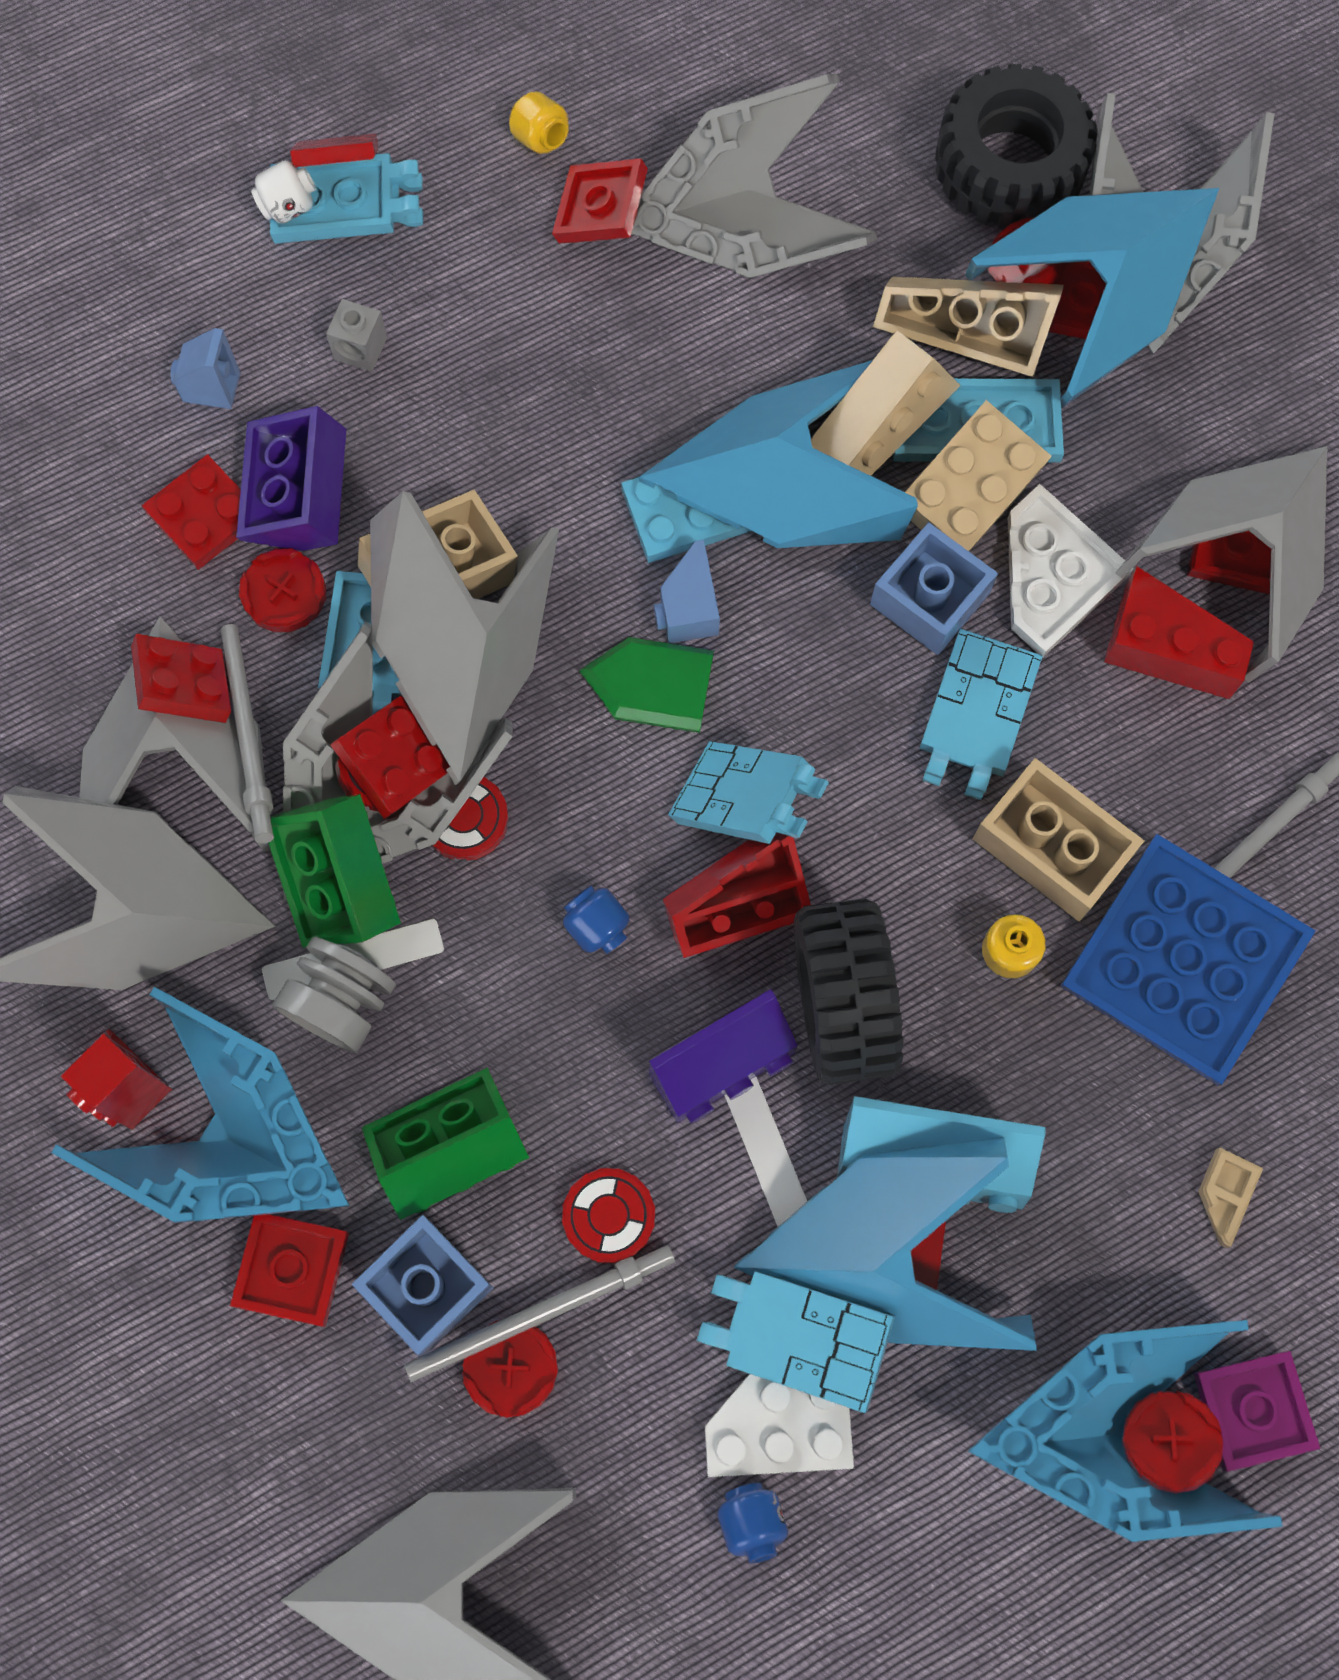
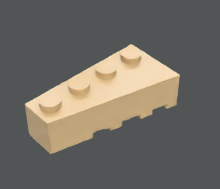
(973, 318)
(885, 406)

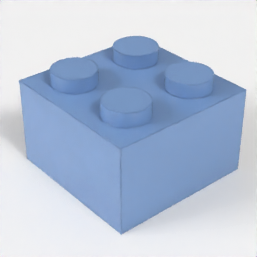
(933, 588)
(422, 1286)

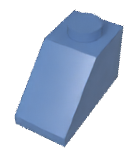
(206, 371)
(688, 599)

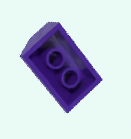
(292, 480)
(724, 1058)

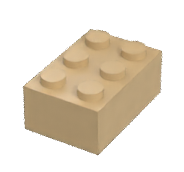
(976, 476)
(470, 541)
(1057, 839)

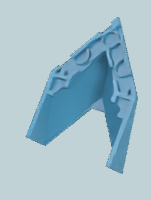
(1138, 248)
(765, 476)
(252, 1155)
(860, 1237)
(1073, 1430)

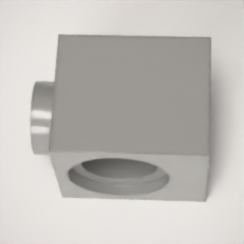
(356, 335)

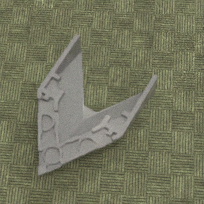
(720, 196)
(1232, 218)
(1281, 506)
(452, 653)
(336, 709)
(129, 734)
(152, 904)
(402, 1587)

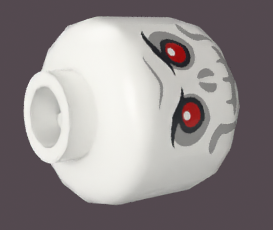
(283, 192)

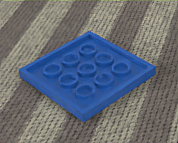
(1188, 959)

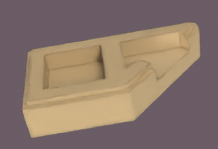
(1227, 1193)

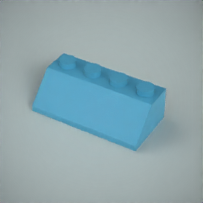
(889, 1126)

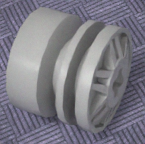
(334, 994)

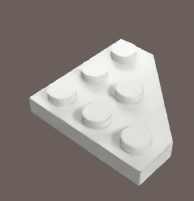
(1055, 570)
(777, 1431)

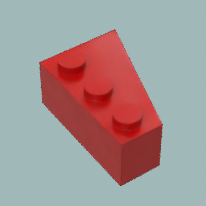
(1176, 639)
(738, 896)
(114, 1083)

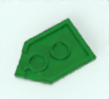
(653, 683)

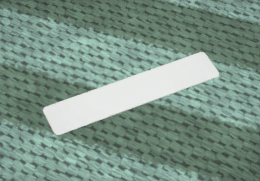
(384, 950)
(767, 1153)

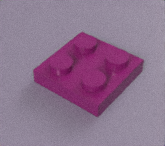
(1258, 1410)

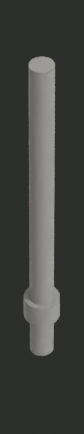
(1307, 791)
(257, 796)
(626, 1275)

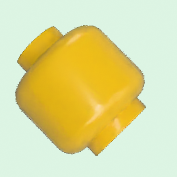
(539, 122)
(1000, 944)

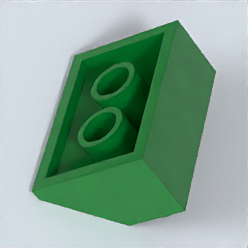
(332, 872)
(443, 1144)

